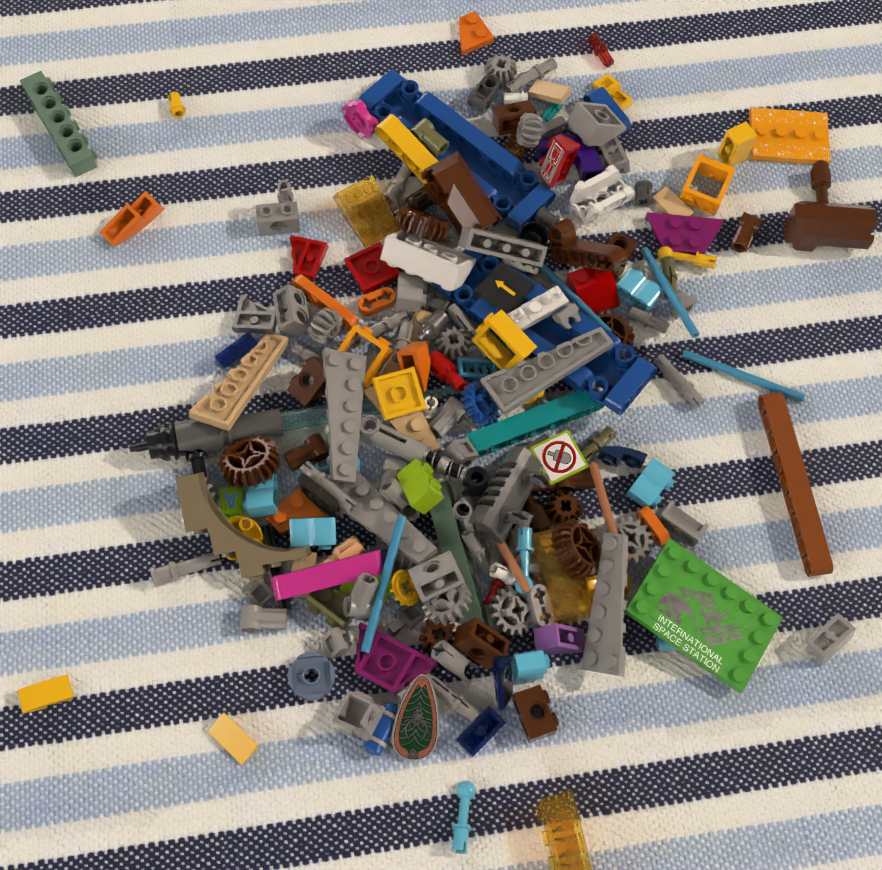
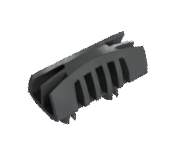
(507, 494)

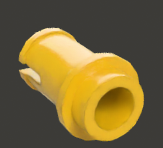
(177, 108)

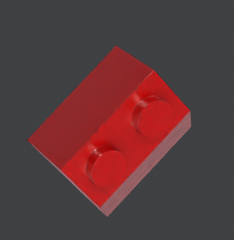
(594, 288)

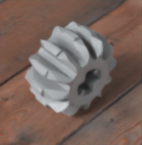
(501, 67)
(529, 130)
(325, 326)
(461, 343)

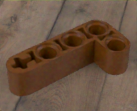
(569, 250)

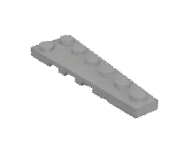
(530, 377)
(344, 397)
(380, 518)
(605, 631)

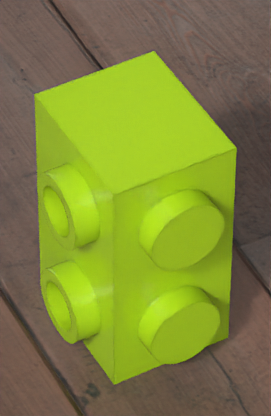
(420, 486)

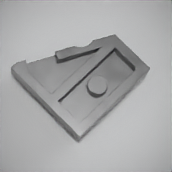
(254, 318)

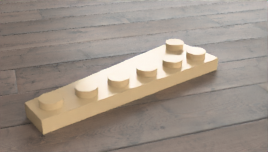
(233, 394)

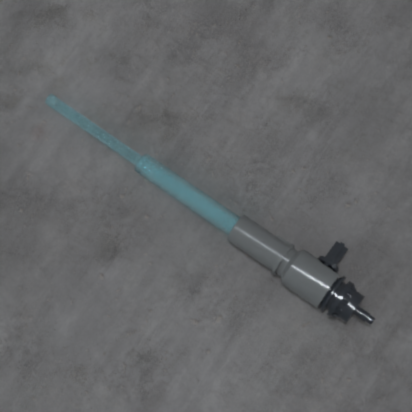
(199, 439)

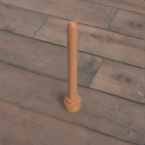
(602, 496)
(513, 566)

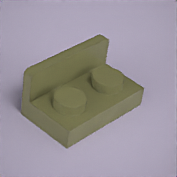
(329, 604)

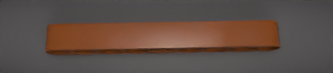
(795, 485)

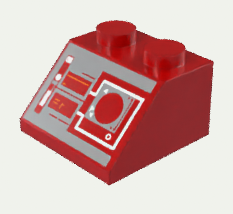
(558, 160)

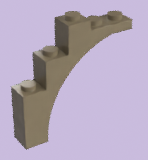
(202, 513)

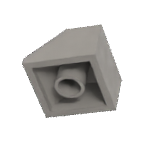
(595, 123)

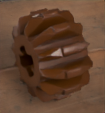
(554, 507)
(431, 630)

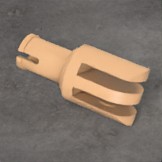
(347, 548)

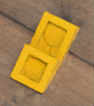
(613, 88)
(45, 693)

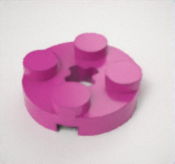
(359, 118)

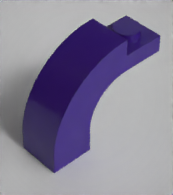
(586, 160)

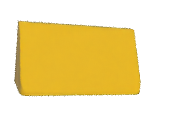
(233, 739)

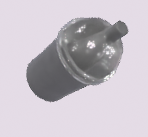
(432, 325)

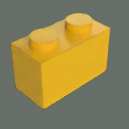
(737, 144)

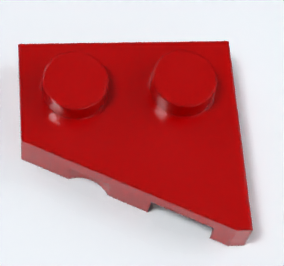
(307, 256)

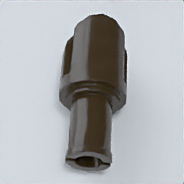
(410, 201)
(540, 520)

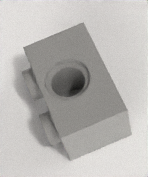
(277, 218)
(436, 576)

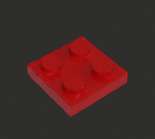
(369, 269)

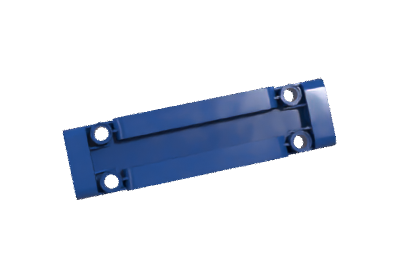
(495, 168)
(618, 377)

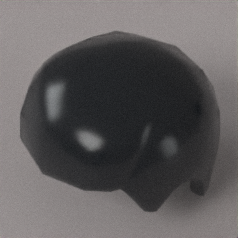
(534, 232)

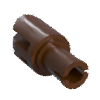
(821, 180)

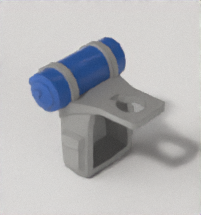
(366, 719)

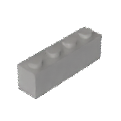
(502, 246)

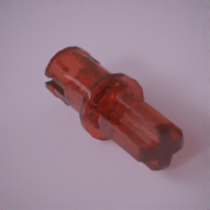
(600, 50)

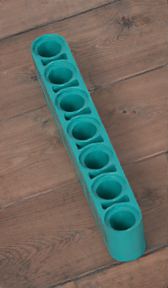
(532, 422)

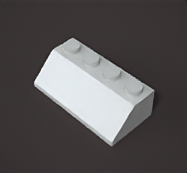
(427, 259)

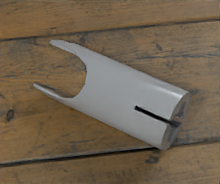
(452, 659)

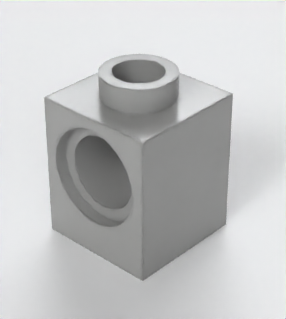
(461, 452)

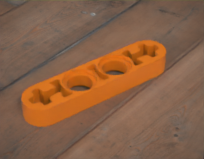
(322, 300)

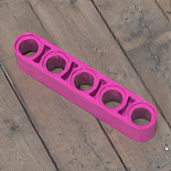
(326, 574)

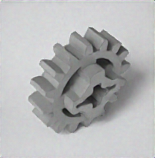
(636, 531)
(448, 605)
(502, 609)

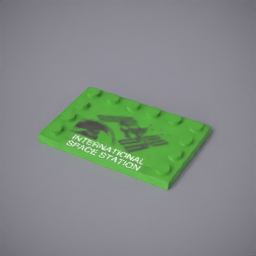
(703, 615)

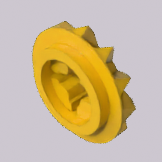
(406, 598)

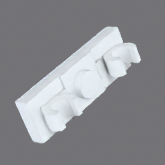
(539, 308)

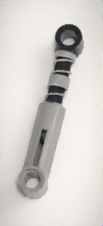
(411, 448)

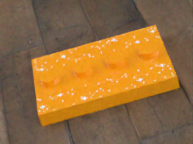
(789, 136)

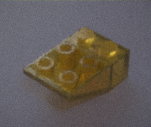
(366, 211)

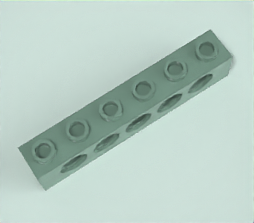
(58, 123)

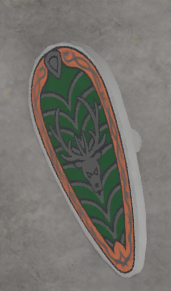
(416, 721)

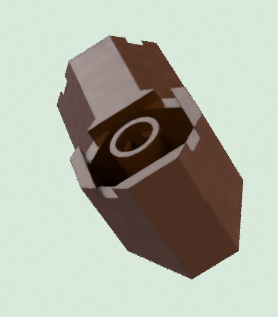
(460, 194)
(829, 224)

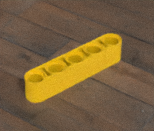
(405, 145)

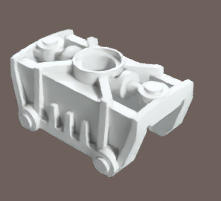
(597, 188)

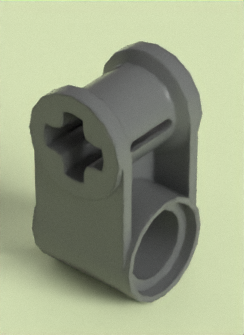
(484, 93)

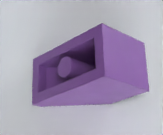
(559, 639)

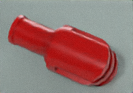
(446, 371)

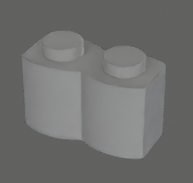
(410, 292)

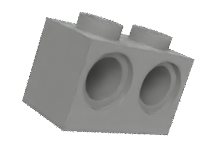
(291, 310)

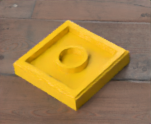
(398, 393)

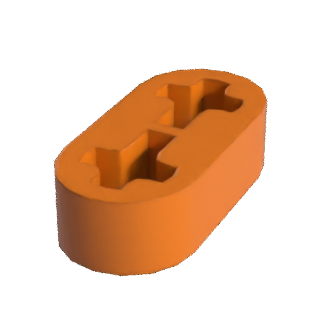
(376, 301)
(647, 516)

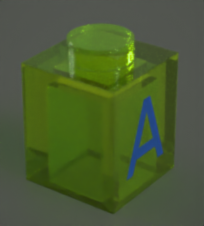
(231, 501)

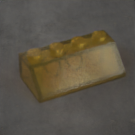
(567, 595)
(563, 832)

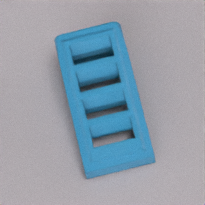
(467, 362)

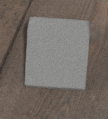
(258, 592)

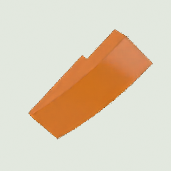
(131, 219)

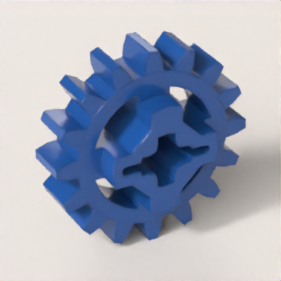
(479, 404)

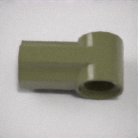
(426, 134)

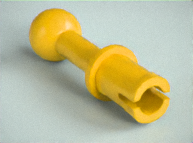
(698, 259)

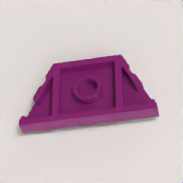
(684, 233)
(390, 662)

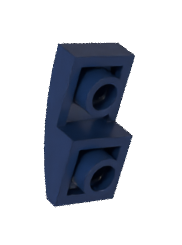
(613, 454)

